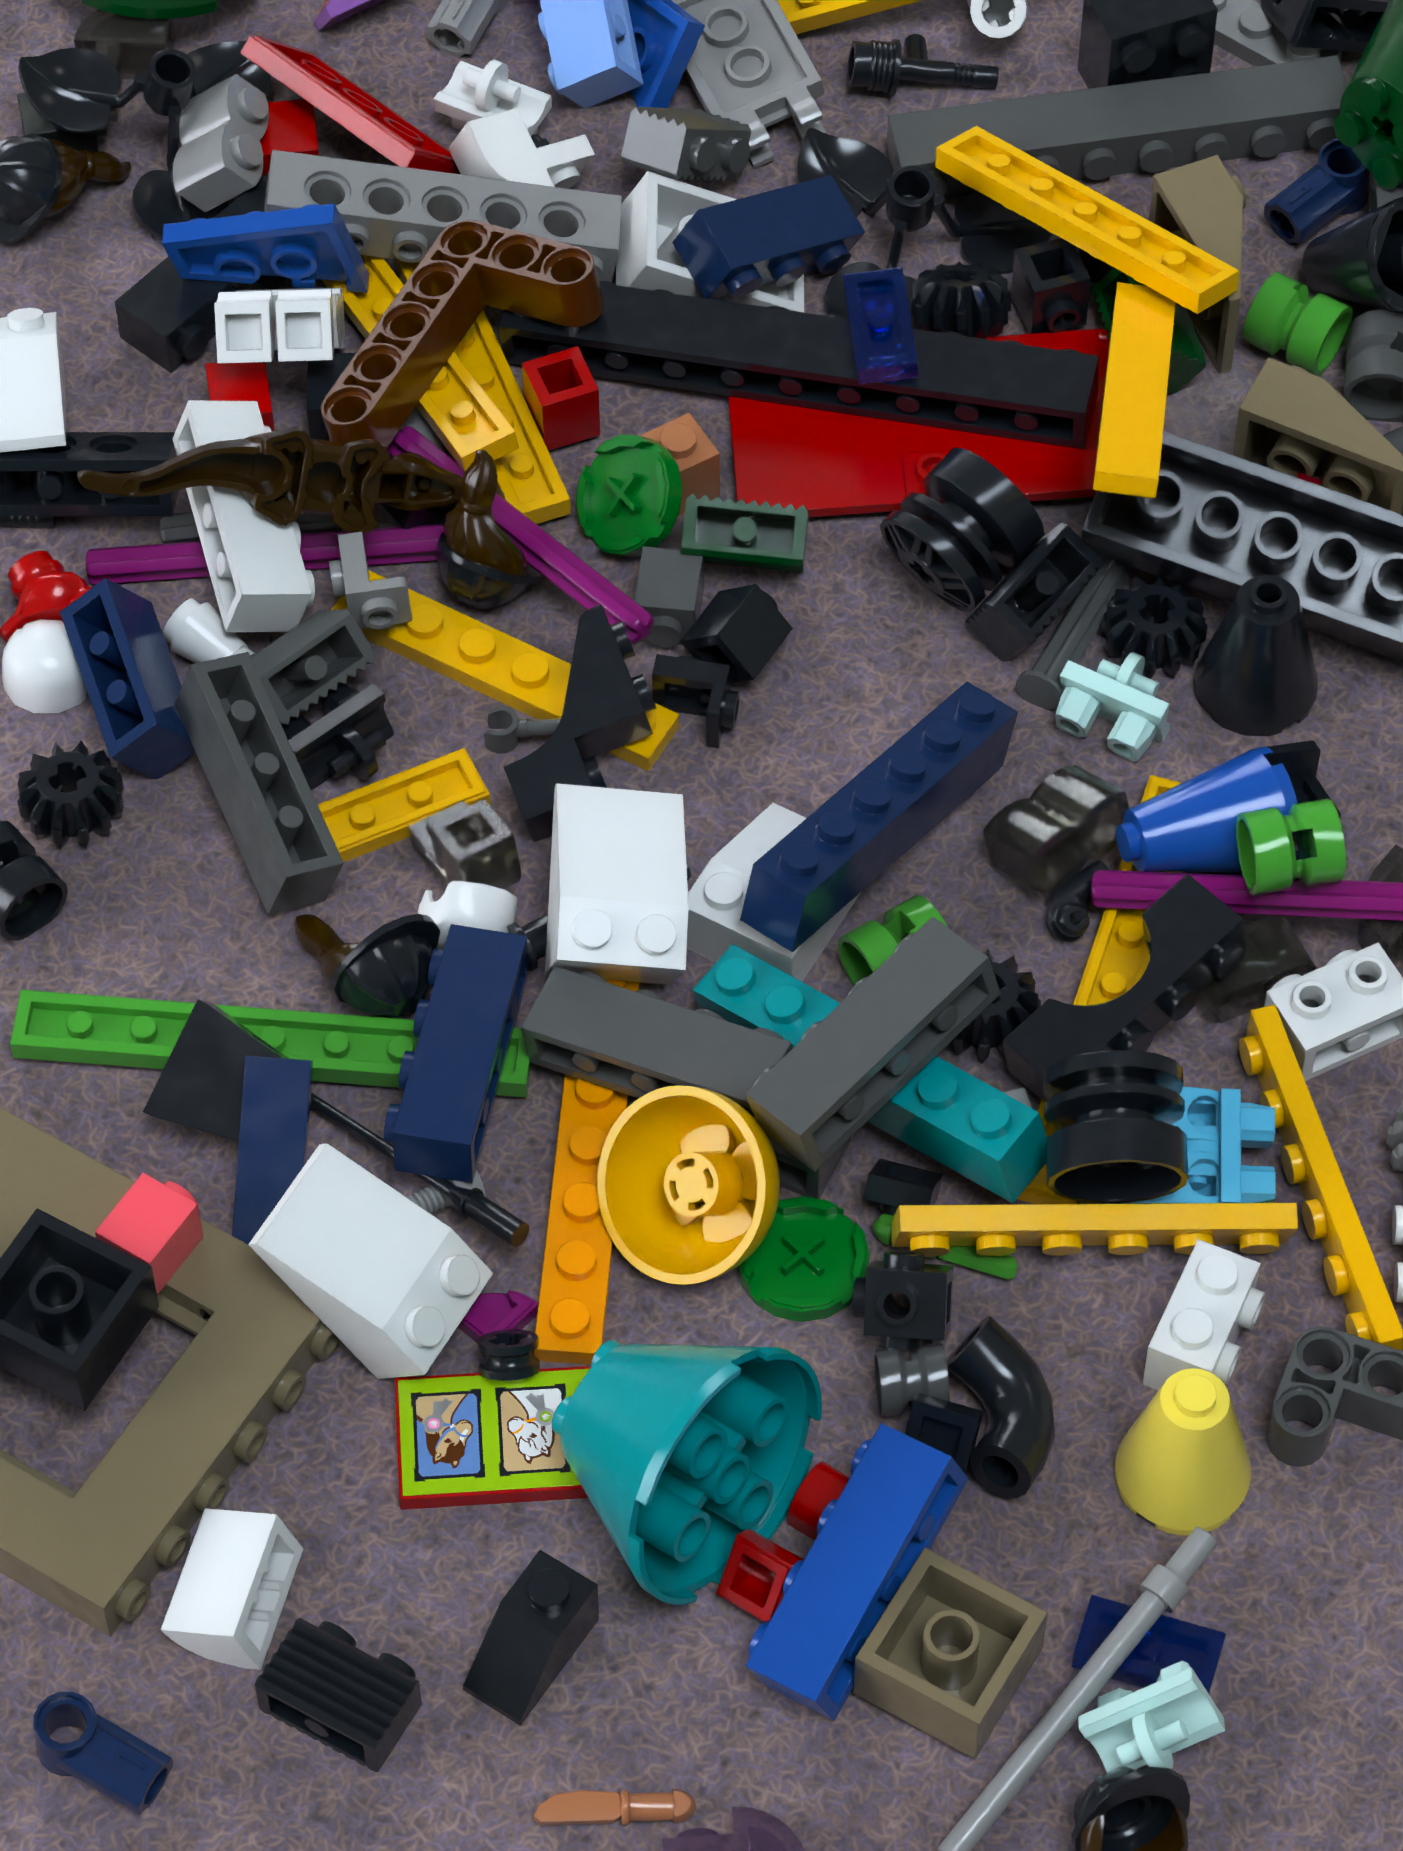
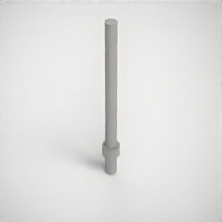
(1161, 1592)

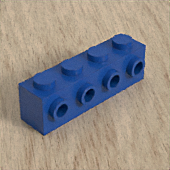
(854, 1568)

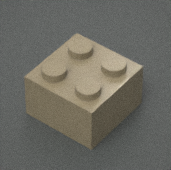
(949, 1652)

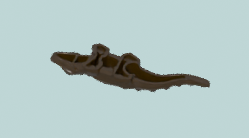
(297, 474)

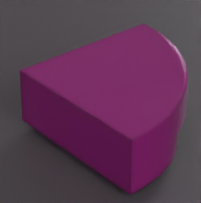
(498, 1312)

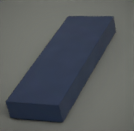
(270, 1137)

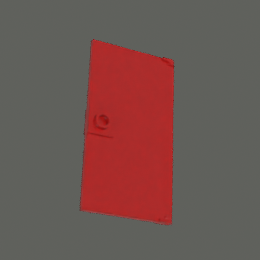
(871, 464)

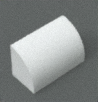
(233, 1587)

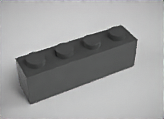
(258, 783)
(641, 1040)
(873, 1043)

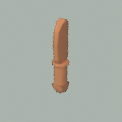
(609, 1807)

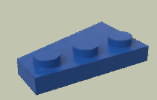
(664, 46)
(285, 243)

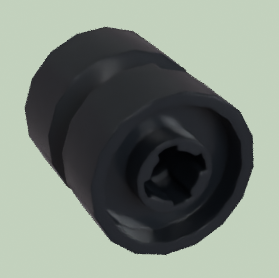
(28, 886)

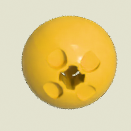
(687, 1184)

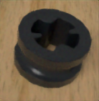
(509, 1354)

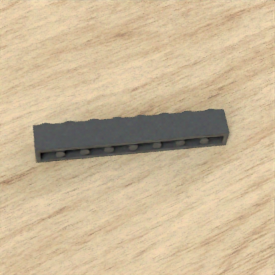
(1141, 123)

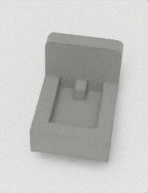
(374, 602)

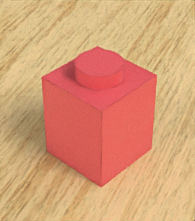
(155, 1226)

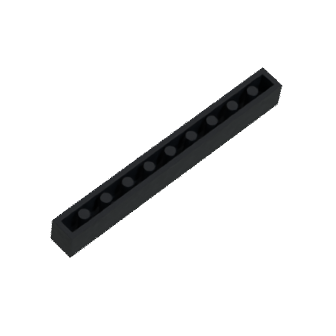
(811, 364)

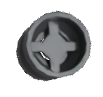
(902, 1379)

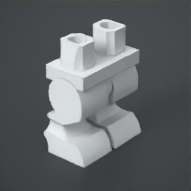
(294, 322)

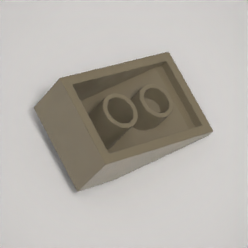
(1206, 210)
(1308, 427)

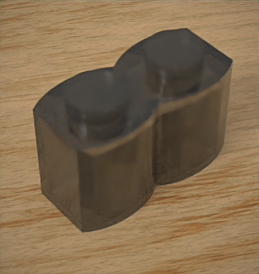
(1056, 829)

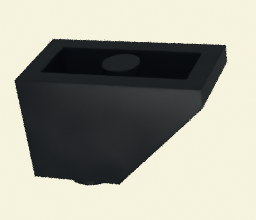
(532, 1636)

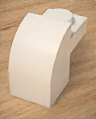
(504, 150)

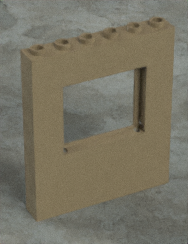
(208, 1414)

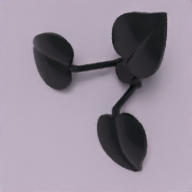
(80, 85)
(869, 183)

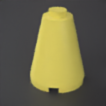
(1185, 1456)

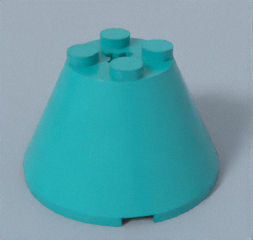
(688, 1452)

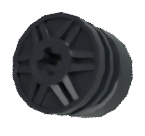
(962, 529)
(1115, 1126)

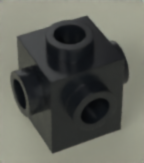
(927, 1289)

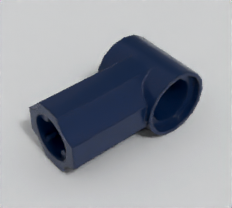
(1329, 188)
(103, 1756)

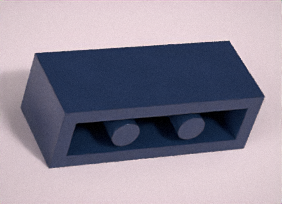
(769, 238)
(128, 678)

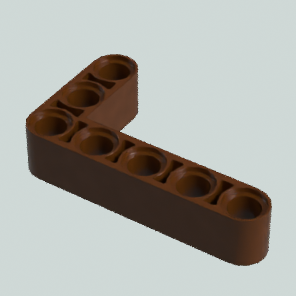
(459, 276)

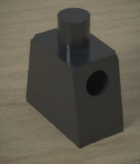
(1325, 23)
(206, 1073)

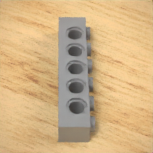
(405, 209)

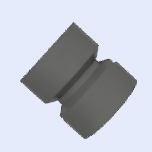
(1375, 365)

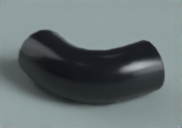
(1016, 1407)

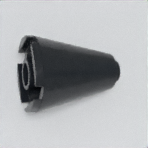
(1361, 259)
(1259, 661)

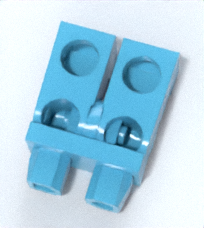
(1215, 1132)

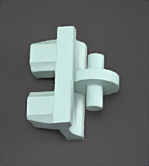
(1117, 695)
(1153, 1721)

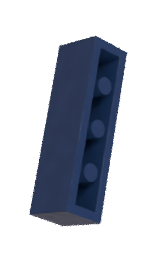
(458, 1054)

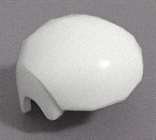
(42, 668)
(470, 906)

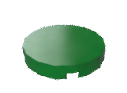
(629, 495)
(806, 1261)

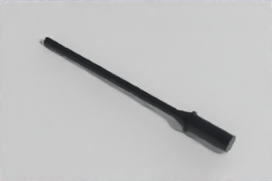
(469, 1202)

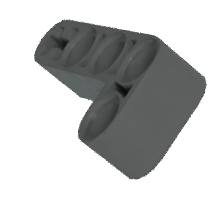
(1333, 1396)

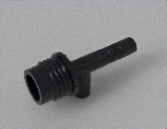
(880, 67)

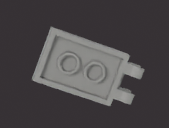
(753, 69)

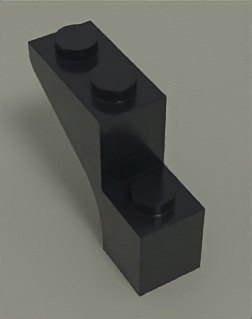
(599, 714)

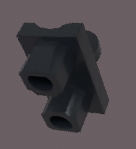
(344, 737)

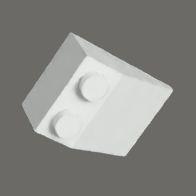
(649, 260)
(31, 381)
(618, 884)
(720, 894)
(370, 1264)

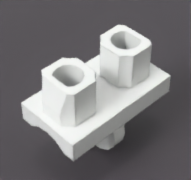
(488, 91)

